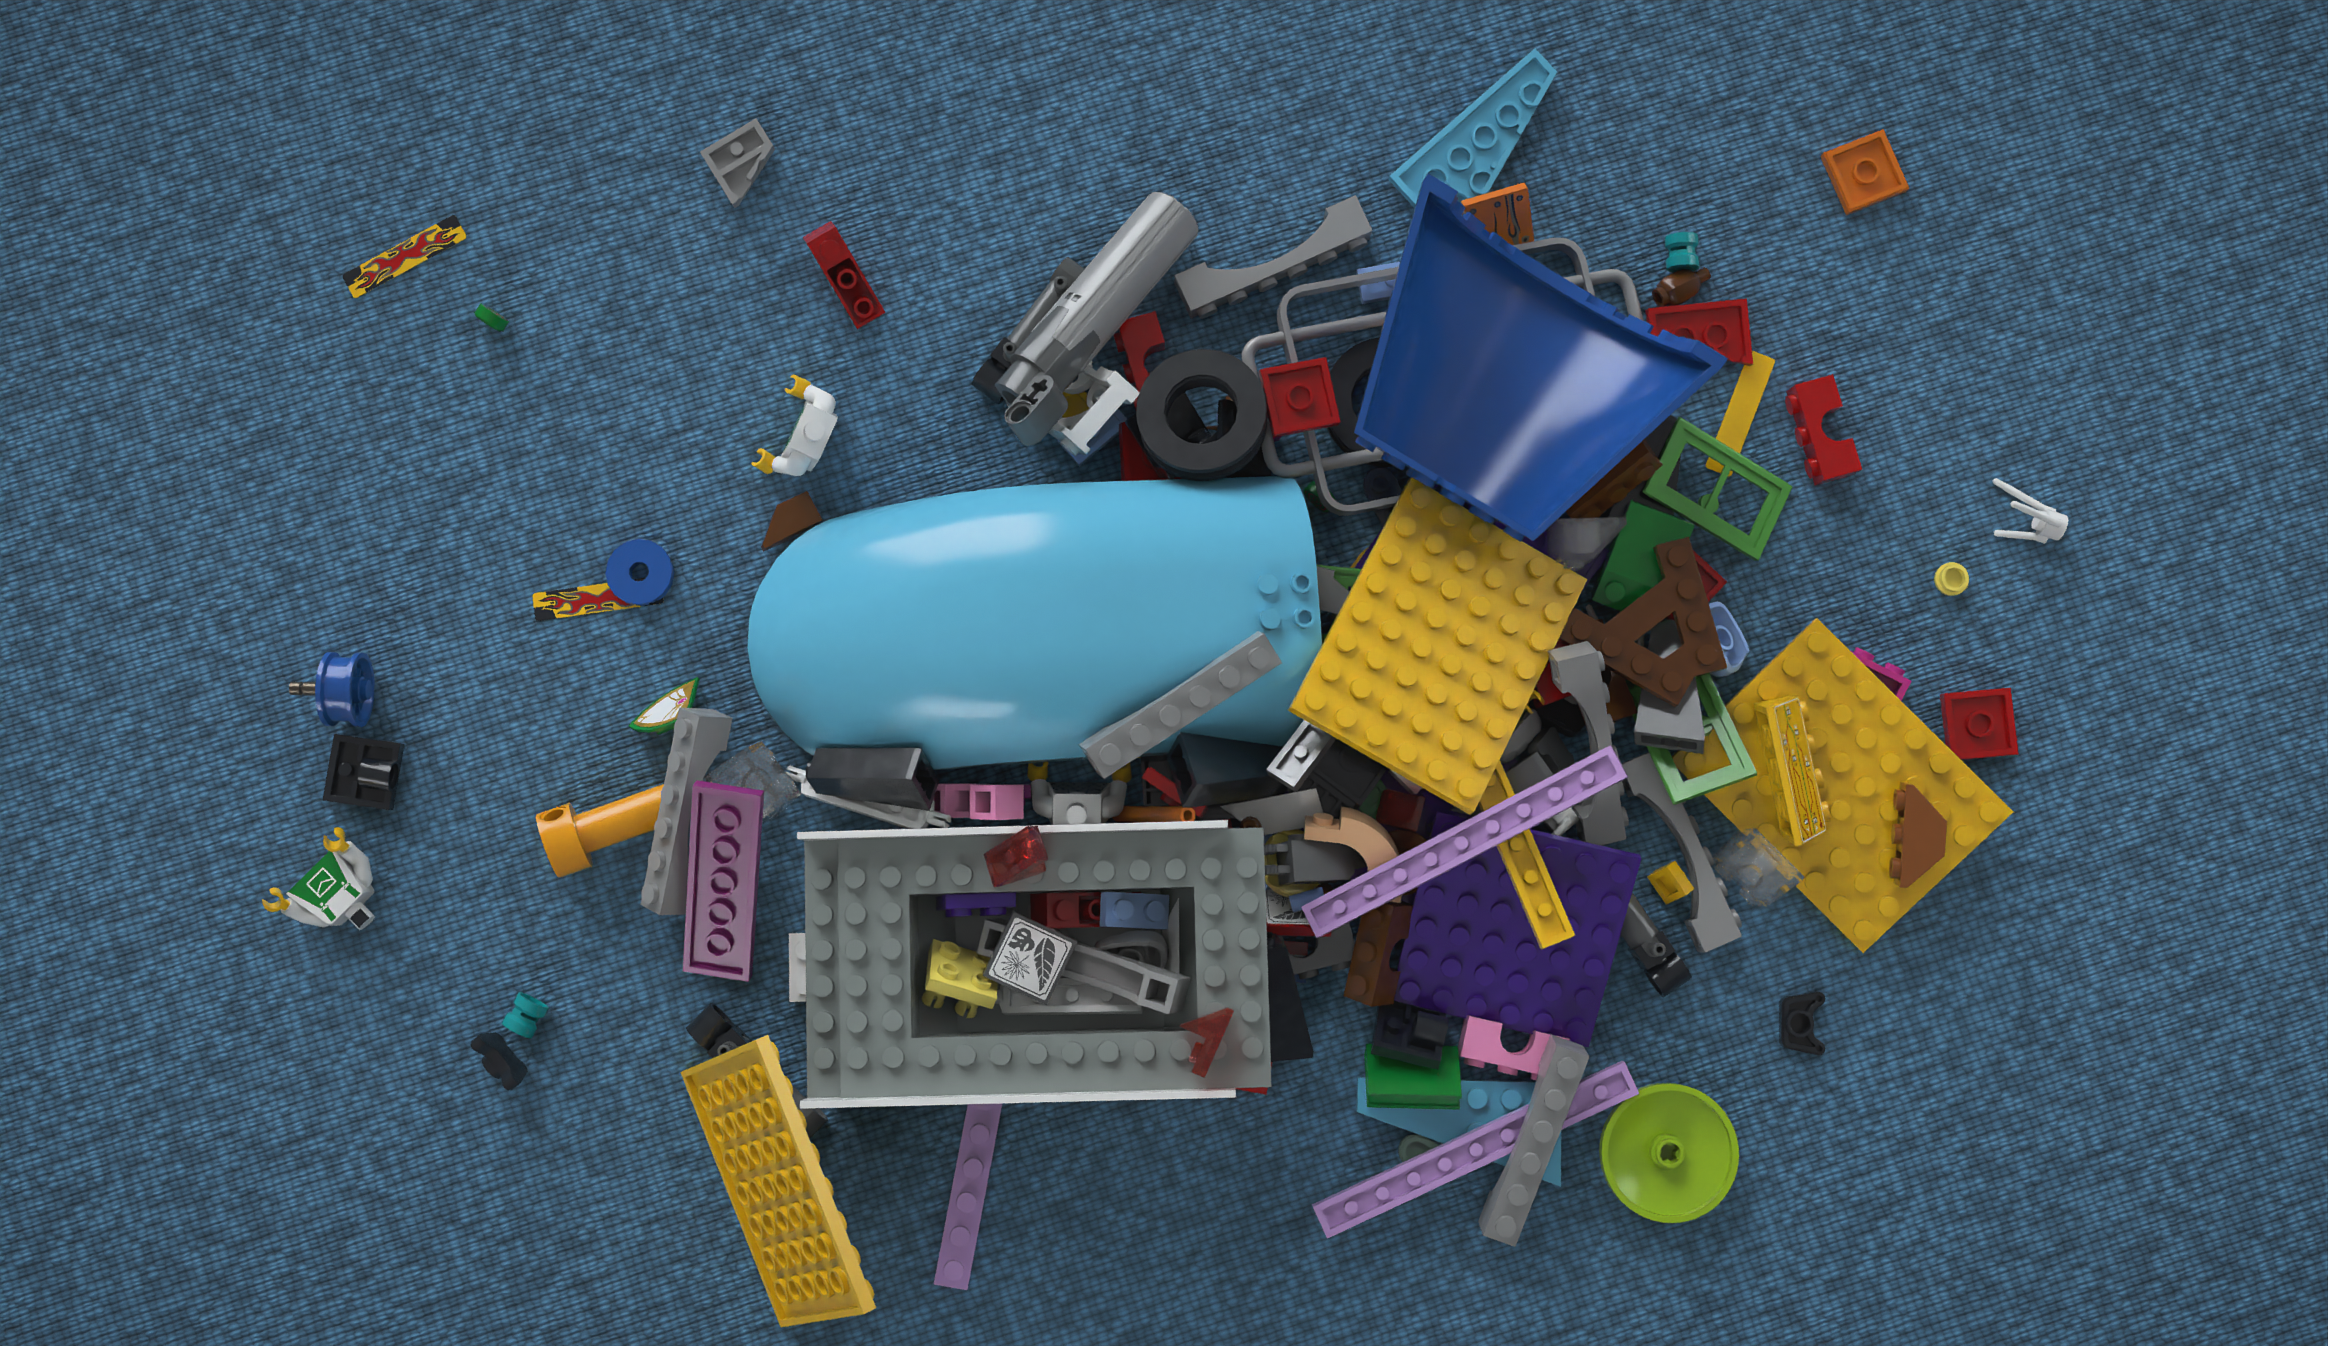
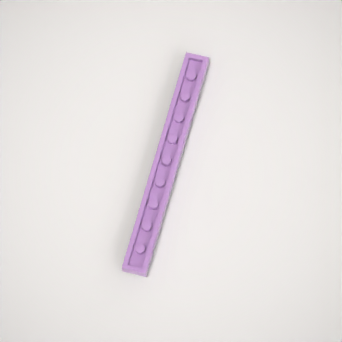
(1465, 841)
(1461, 1155)
(967, 1195)

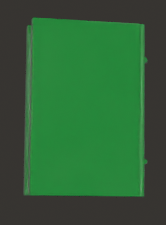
(1408, 1085)

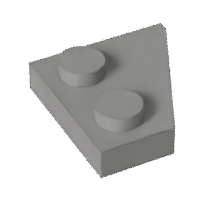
(739, 159)

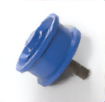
(341, 689)

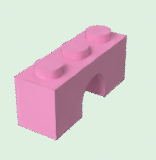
(980, 801)
(1482, 1044)

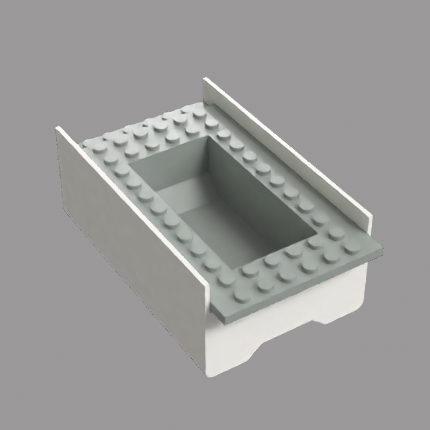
(871, 938)

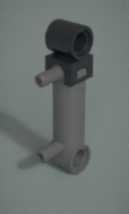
(999, 362)
(1653, 950)
(718, 1035)

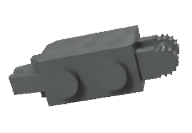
(1312, 861)

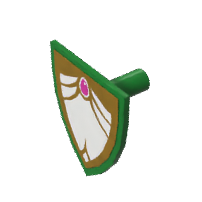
(663, 712)

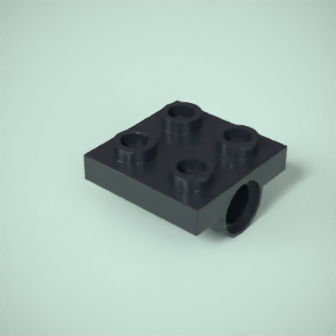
(363, 772)
(1409, 1034)

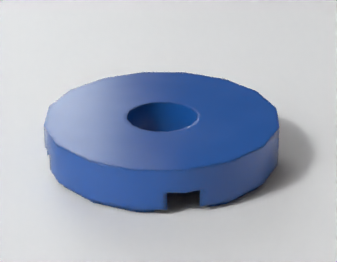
(623, 562)

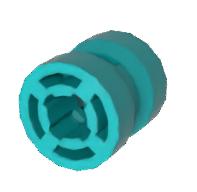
(1682, 251)
(525, 1015)

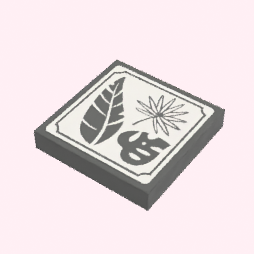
(1029, 957)

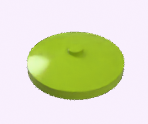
(1669, 1153)

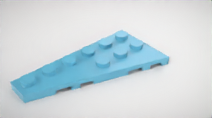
(1481, 138)
(1480, 1104)

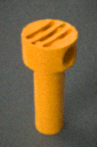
(573, 836)

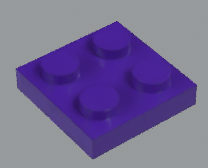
(988, 903)

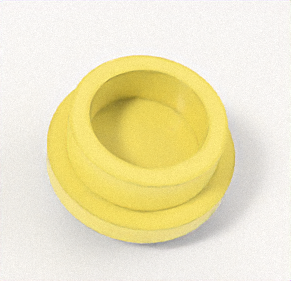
(1951, 579)

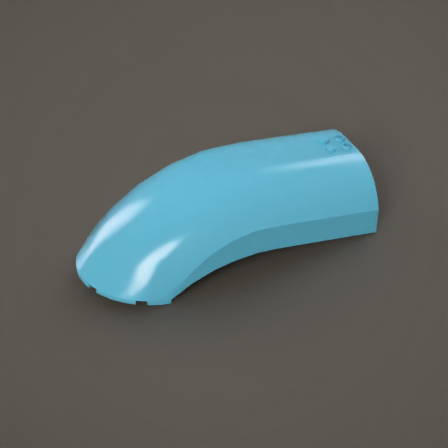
(1036, 617)

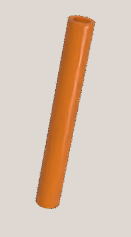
(1143, 814)

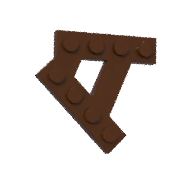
(1678, 593)

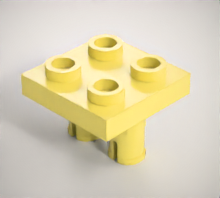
(959, 975)

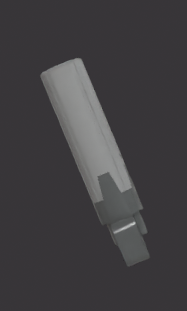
(1092, 314)

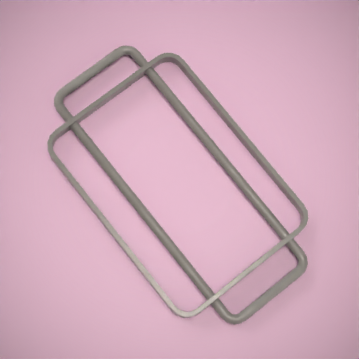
(1287, 338)

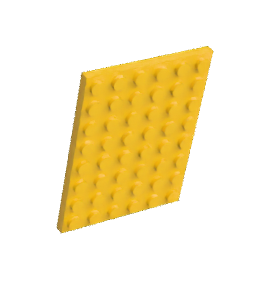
(1438, 646)
(1864, 751)
(778, 1186)

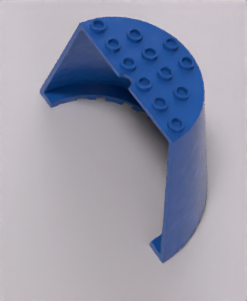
(1511, 375)

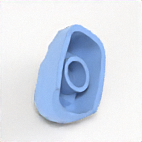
(1730, 637)

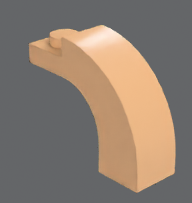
(1356, 831)

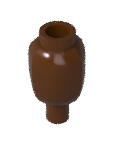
(1679, 287)

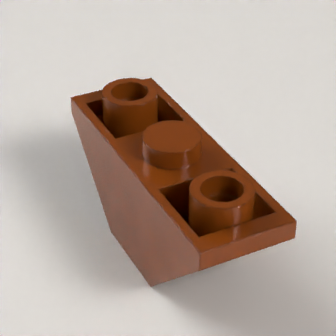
(1917, 836)

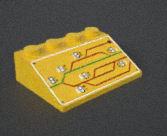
(1791, 768)

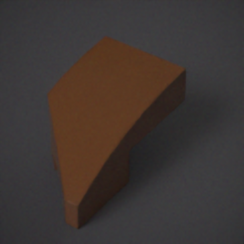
(791, 519)

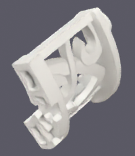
(1109, 390)

